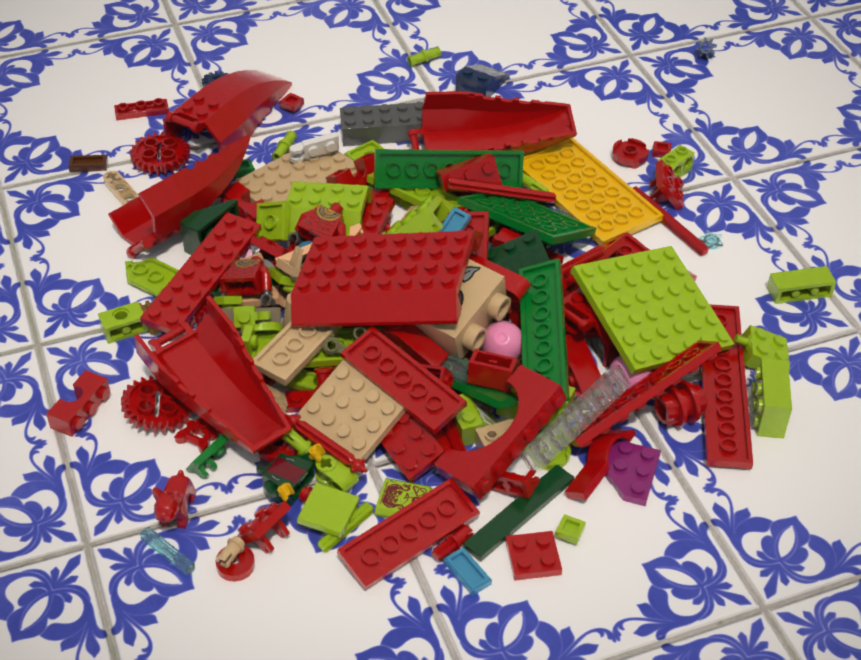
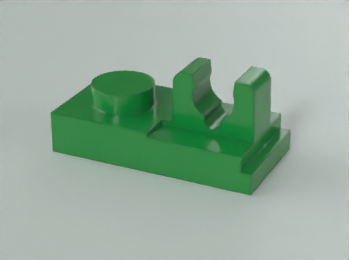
(204, 459)

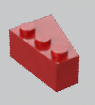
(478, 169)

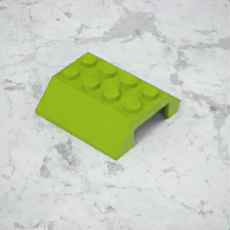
(308, 195)
(425, 218)

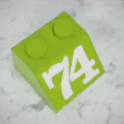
(473, 416)

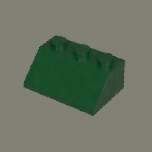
(519, 252)

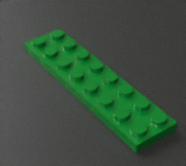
(417, 166)
(544, 323)

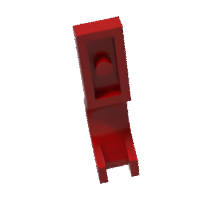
(596, 464)

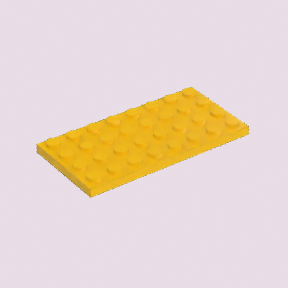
(590, 190)

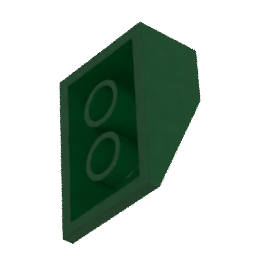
(201, 223)

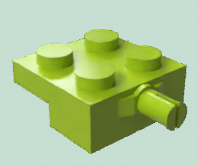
(761, 344)

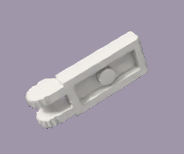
(314, 147)

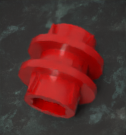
(681, 404)

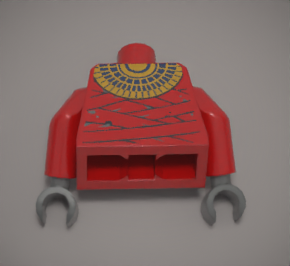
(318, 223)
(247, 278)

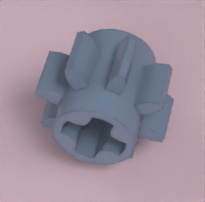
(710, 50)

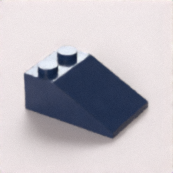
(480, 79)

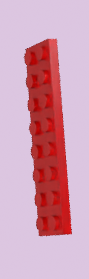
(200, 273)
(649, 387)

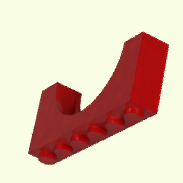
(481, 468)

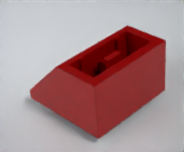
(491, 370)

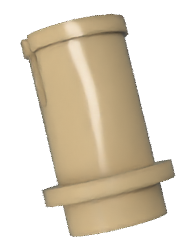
(233, 548)

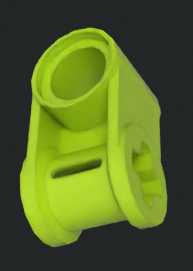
(335, 474)

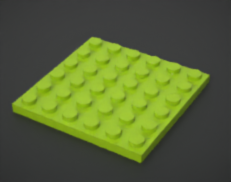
(649, 306)

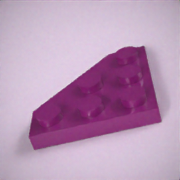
(632, 470)

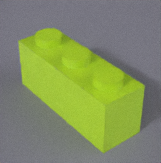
(801, 285)

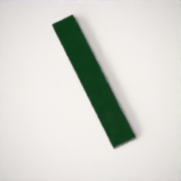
(517, 514)

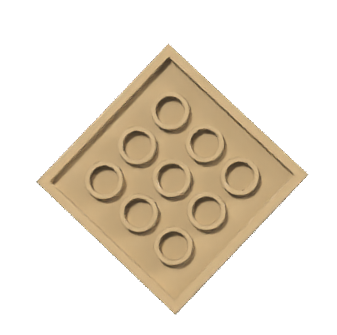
(351, 411)

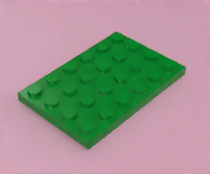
(528, 216)

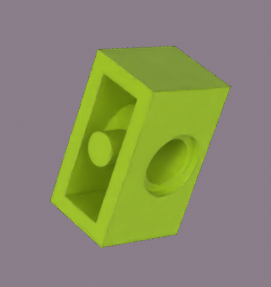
(122, 322)

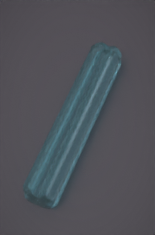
(167, 550)

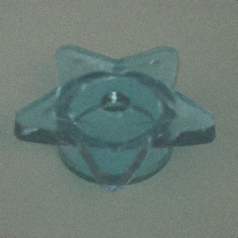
(711, 240)

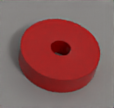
(240, 570)

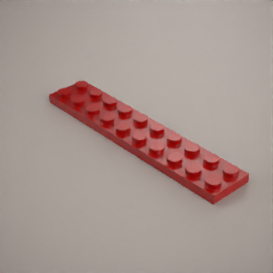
(727, 411)

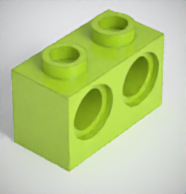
(680, 160)

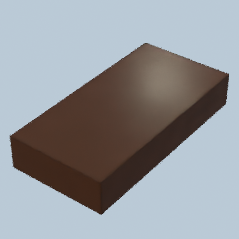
(88, 163)

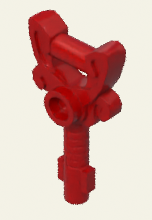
(199, 427)

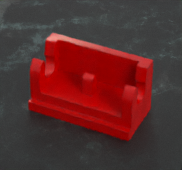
(517, 484)

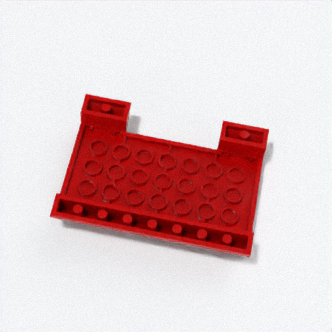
(383, 279)

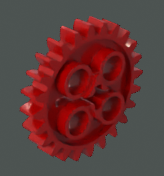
(147, 152)
(139, 406)

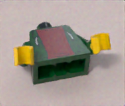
(289, 474)

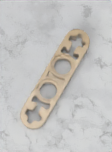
(109, 178)

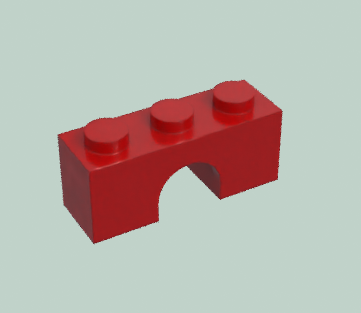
(364, 167)
(242, 194)
(70, 416)

